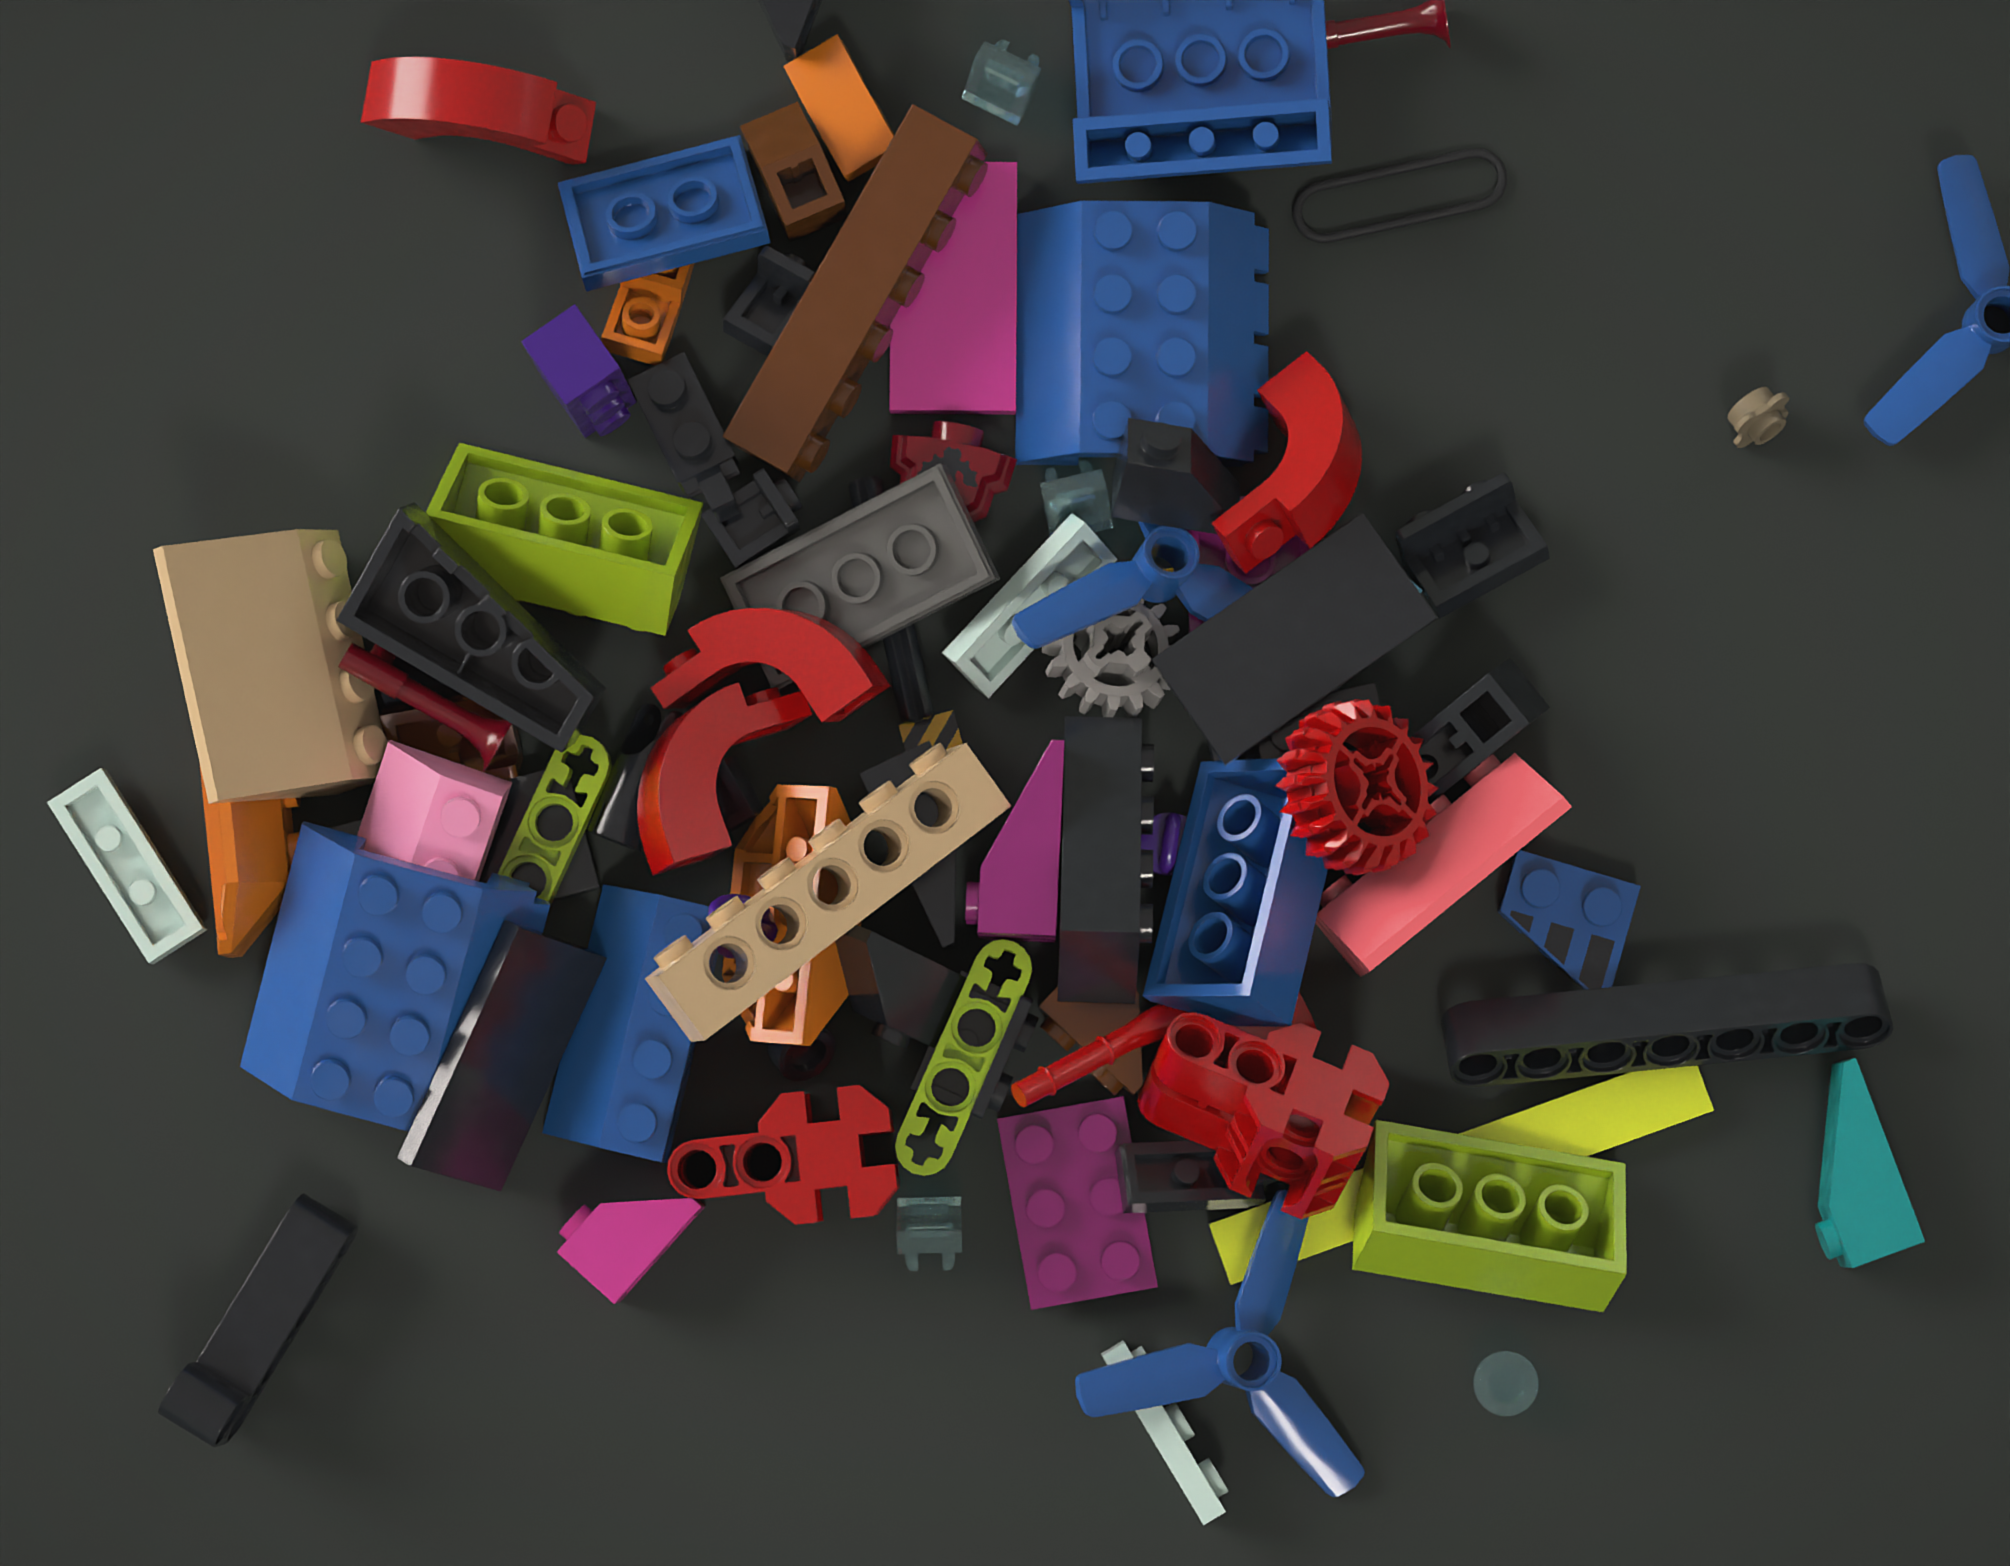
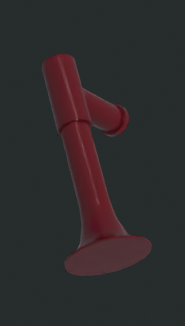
(1425, 19)
(377, 671)

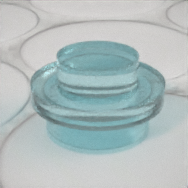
(1505, 1383)

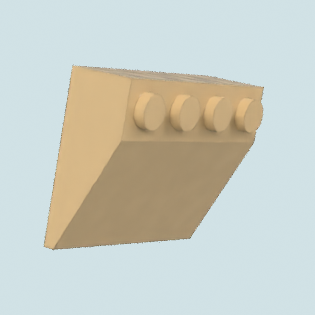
(263, 663)

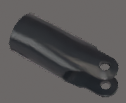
(617, 808)

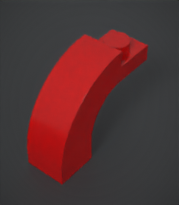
(477, 101)
(1314, 476)
(813, 652)
(678, 783)

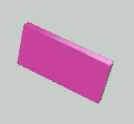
(959, 334)

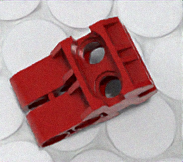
(1266, 1106)
(811, 1156)

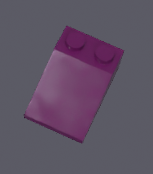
(1022, 868)

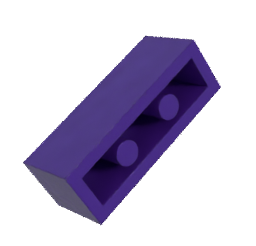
(581, 373)

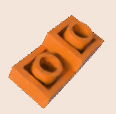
(841, 106)
(646, 315)

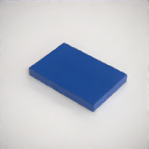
(663, 213)

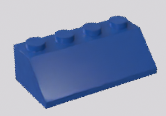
(1237, 902)
(628, 1055)

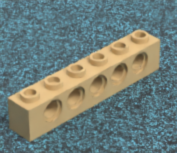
(965, 804)

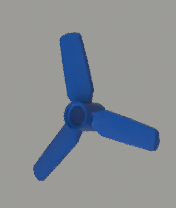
(1963, 352)
(1122, 585)
(1196, 1370)

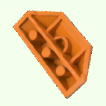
(249, 866)
(811, 995)

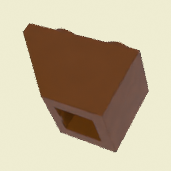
(794, 171)
(1082, 1022)

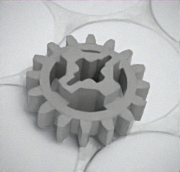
(1118, 677)

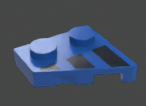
(1570, 915)

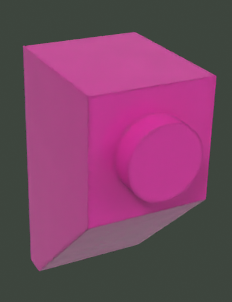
(624, 1240)

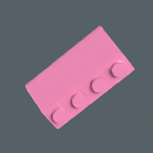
(433, 812)

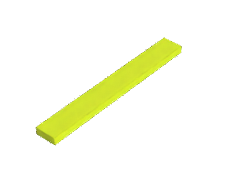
(1570, 1124)

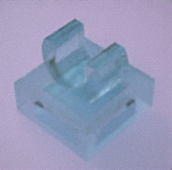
(1002, 81)
(1078, 494)
(929, 1227)

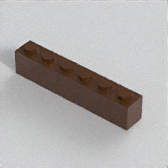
(857, 294)

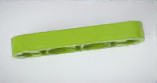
(556, 856)
(956, 1054)

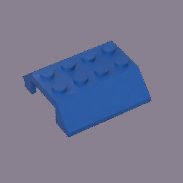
(1199, 87)
(1139, 320)
(372, 975)

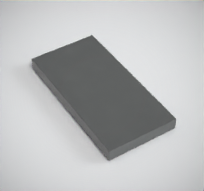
(873, 564)

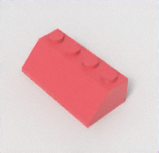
(1464, 846)

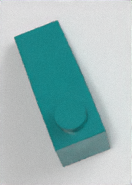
(1860, 1186)

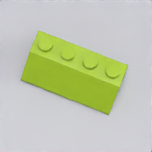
(569, 536)
(1491, 1217)

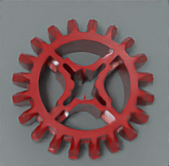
(1338, 788)

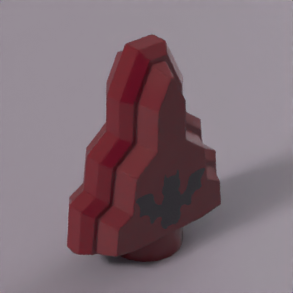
(975, 469)

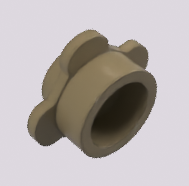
(1758, 416)

